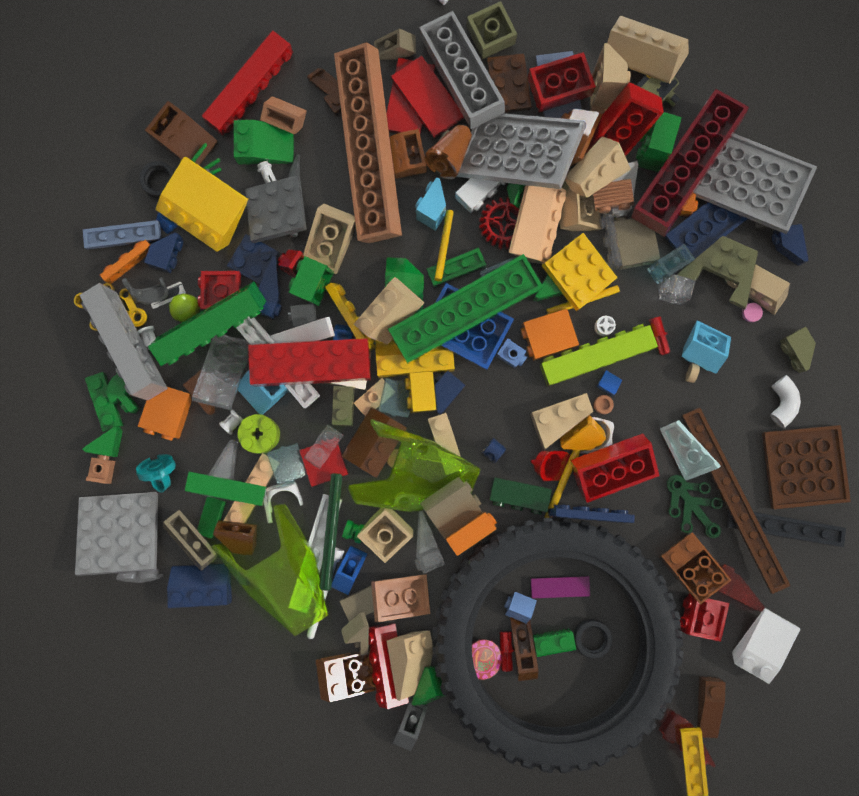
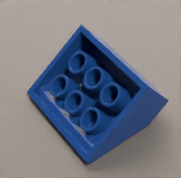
(481, 341)

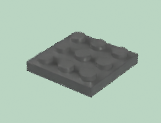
(275, 209)

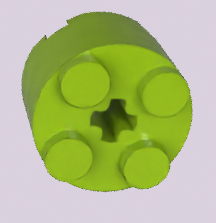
(253, 424)

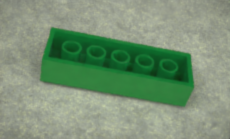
(208, 323)

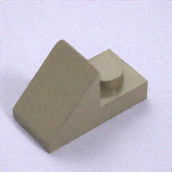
(357, 632)

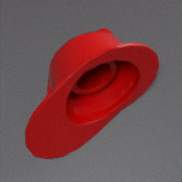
(550, 464)

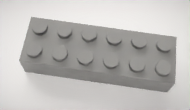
(462, 70)
(122, 342)

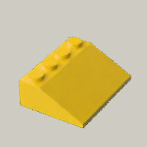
(202, 204)

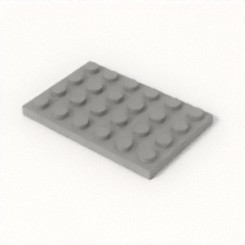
(523, 150)
(757, 183)

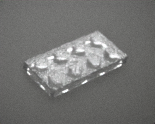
(222, 372)

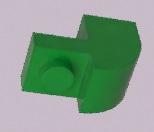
(117, 393)

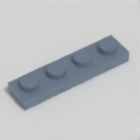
(121, 234)

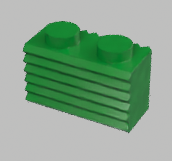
(554, 642)

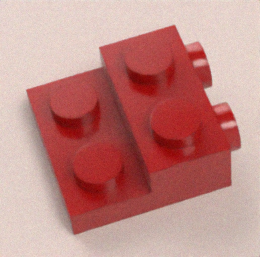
(217, 286)
(704, 619)

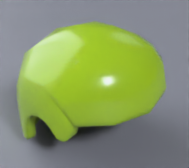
(183, 307)

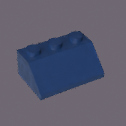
(199, 588)

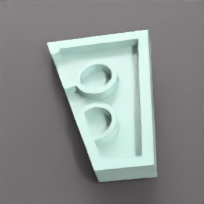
(687, 451)

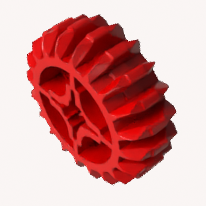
(497, 222)

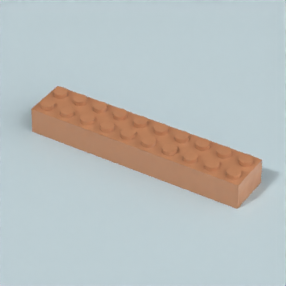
(367, 143)

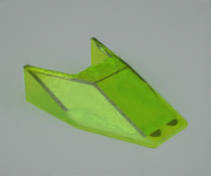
(417, 473)
(285, 581)

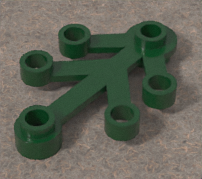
(691, 504)

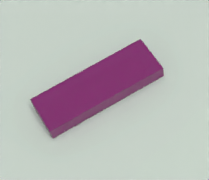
(560, 587)

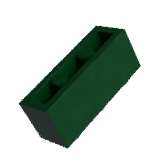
(520, 495)

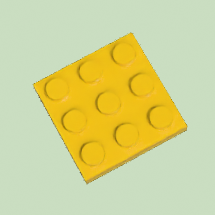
(579, 271)

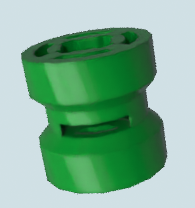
(350, 529)

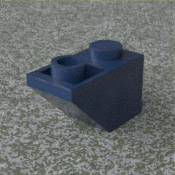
(164, 252)

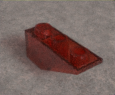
(671, 731)

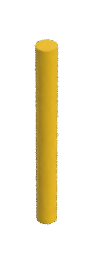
(444, 245)
(604, 293)
(563, 481)

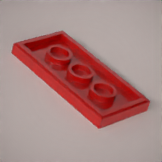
(427, 96)
(399, 112)

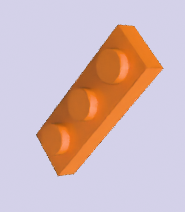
(125, 262)

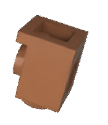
(106, 474)

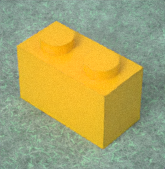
(421, 392)

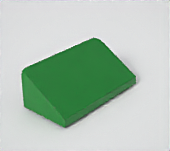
(211, 514)

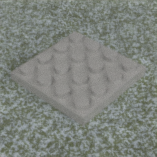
(117, 534)

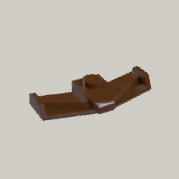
(328, 85)

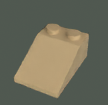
(330, 236)
(408, 658)

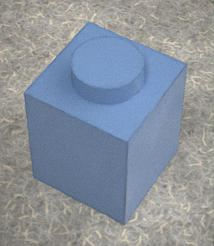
(519, 607)

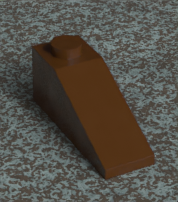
(524, 650)
(710, 705)

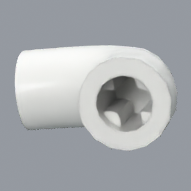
(789, 403)

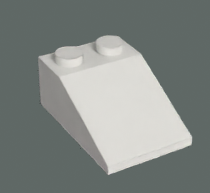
(765, 645)

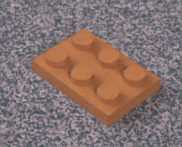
(400, 598)

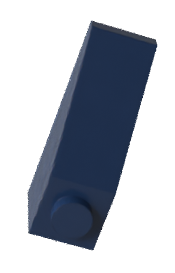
(271, 290)

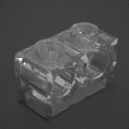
(676, 289)

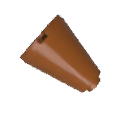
(449, 152)

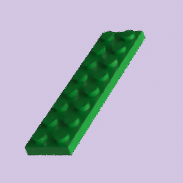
(465, 308)

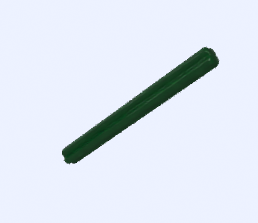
(330, 531)

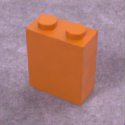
(549, 335)
(166, 413)
(471, 533)

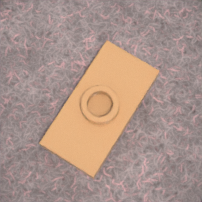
(371, 397)

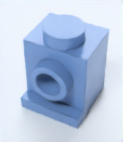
(504, 354)

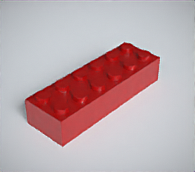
(309, 362)

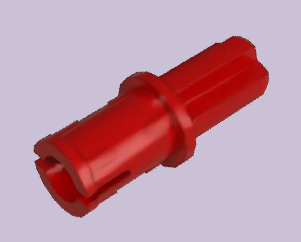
(660, 335)
(506, 651)

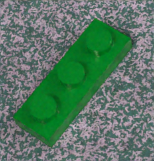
(458, 267)
(106, 411)

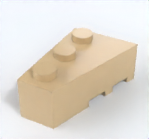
(598, 168)
(767, 289)

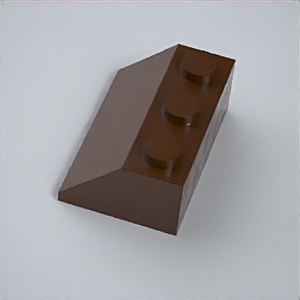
(367, 448)

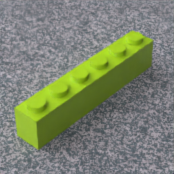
(599, 355)

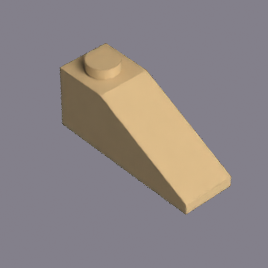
(443, 432)

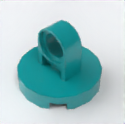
(157, 470)

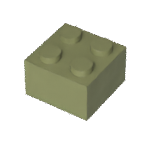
(491, 30)

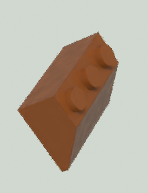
(592, 119)

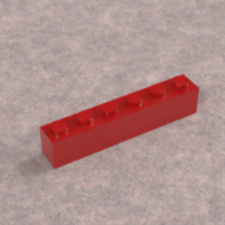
(248, 83)

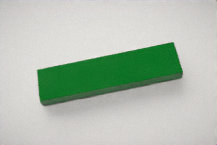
(225, 488)

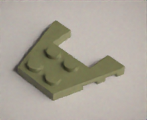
(730, 261)

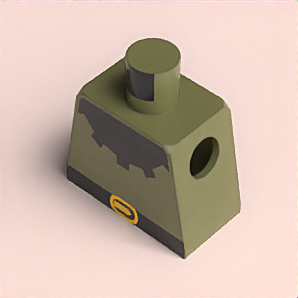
(661, 89)

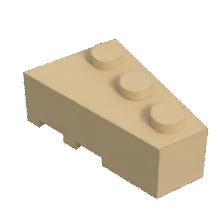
(560, 418)

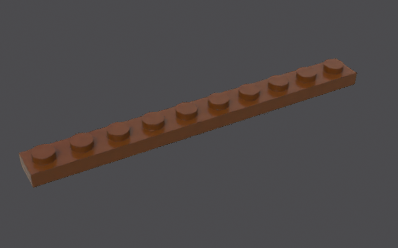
(738, 504)

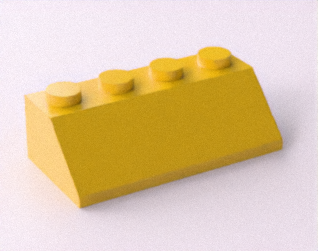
(392, 363)

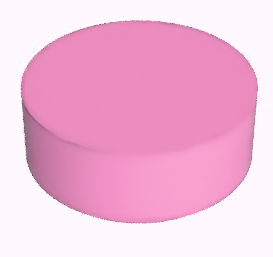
(752, 313)

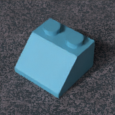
(706, 347)

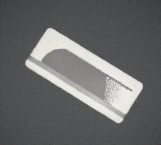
(173, 290)

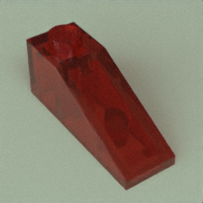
(740, 590)

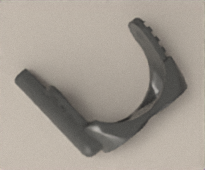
(147, 295)

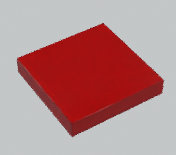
(333, 464)

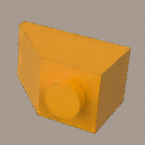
(584, 435)

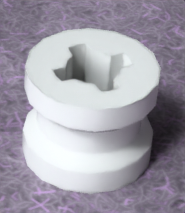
(605, 322)

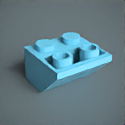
(432, 207)
(261, 397)

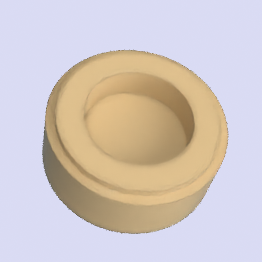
(692, 373)

